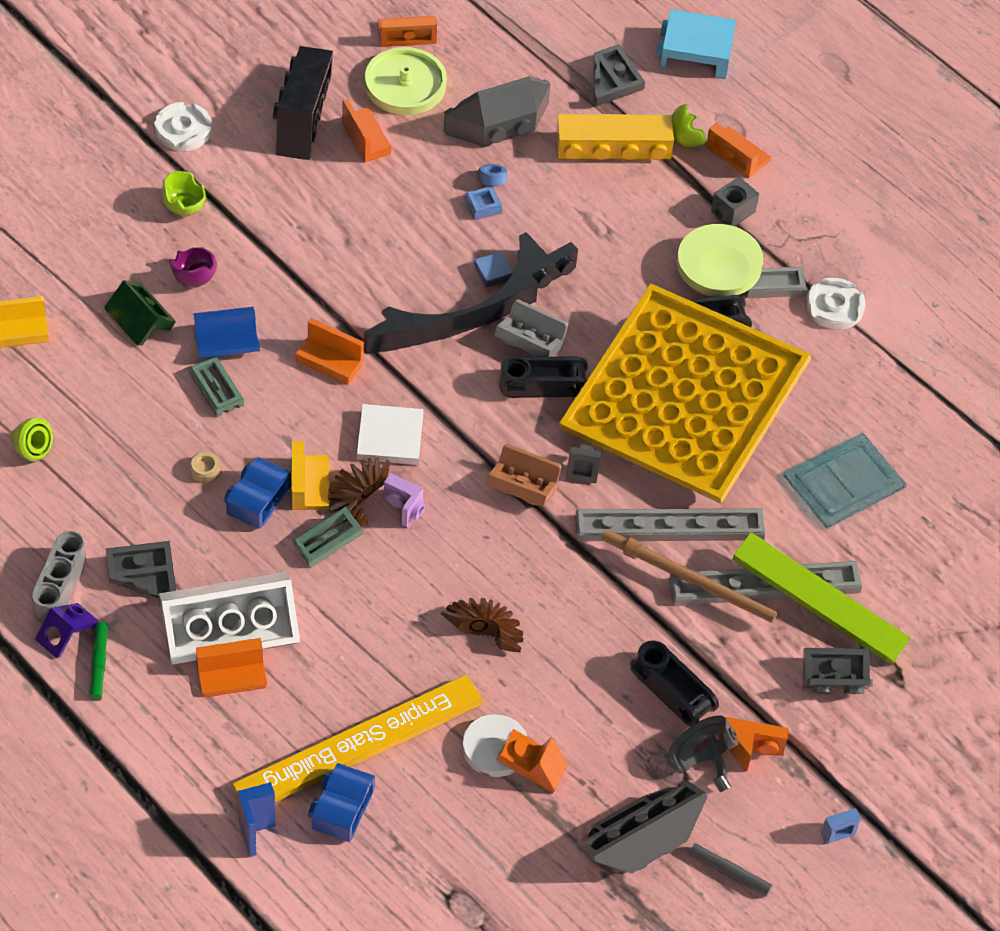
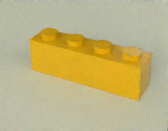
(614, 136)

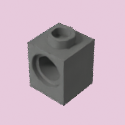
(735, 202)

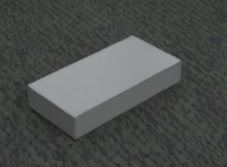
(779, 283)

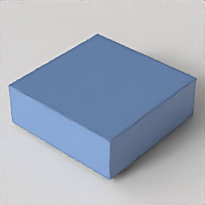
(483, 202)
(493, 269)
(840, 826)

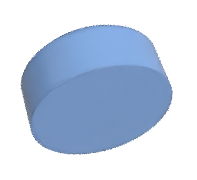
(492, 175)

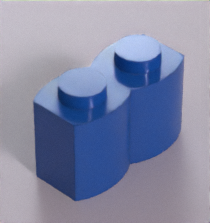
(258, 492)
(342, 801)

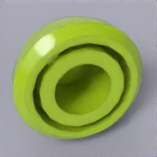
(32, 438)

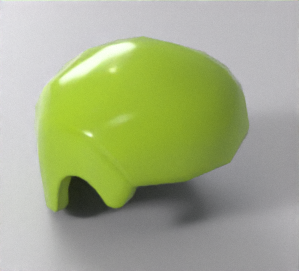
(683, 129)
(182, 193)

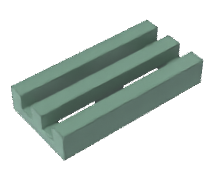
(226, 404)
(331, 540)

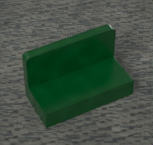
(137, 311)

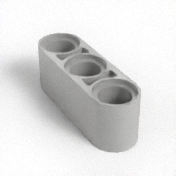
(59, 563)

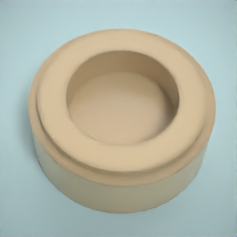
(205, 467)

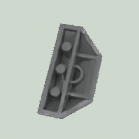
(499, 112)
(645, 828)

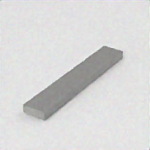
(671, 524)
(841, 575)

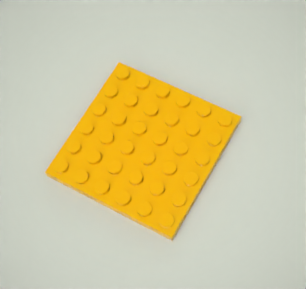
(685, 392)

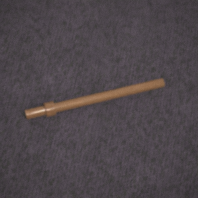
(635, 549)

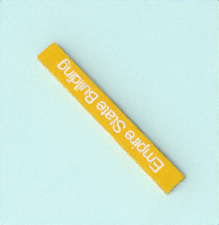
(367, 738)

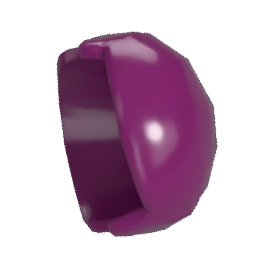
(194, 266)

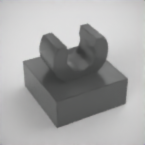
(583, 464)

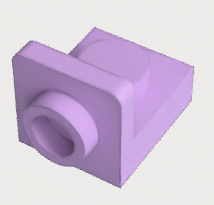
(405, 496)

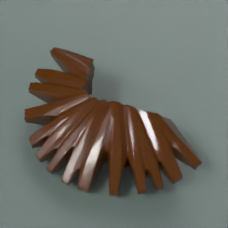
(354, 490)
(486, 621)

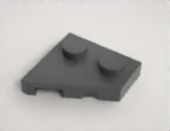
(614, 75)
(142, 567)

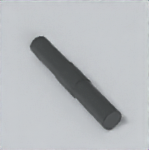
(730, 869)

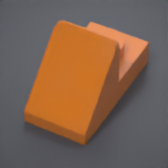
(757, 737)
(534, 761)

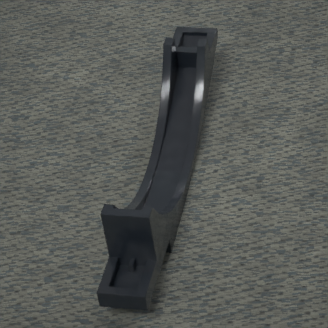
(533, 271)

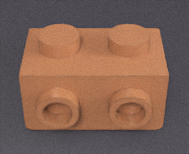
(525, 475)

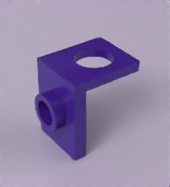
(67, 620)

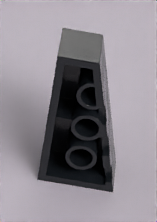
(302, 101)

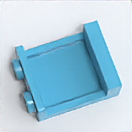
(697, 39)

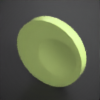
(405, 81)
(719, 260)

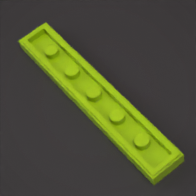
(821, 598)

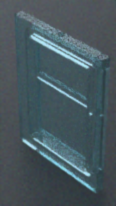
(844, 480)

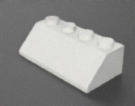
(229, 613)

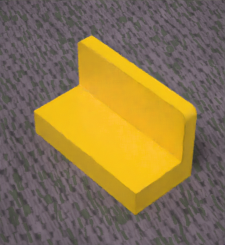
(23, 322)
(309, 479)

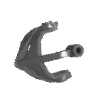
(683, 751)

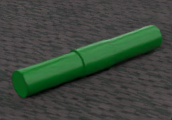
(98, 661)

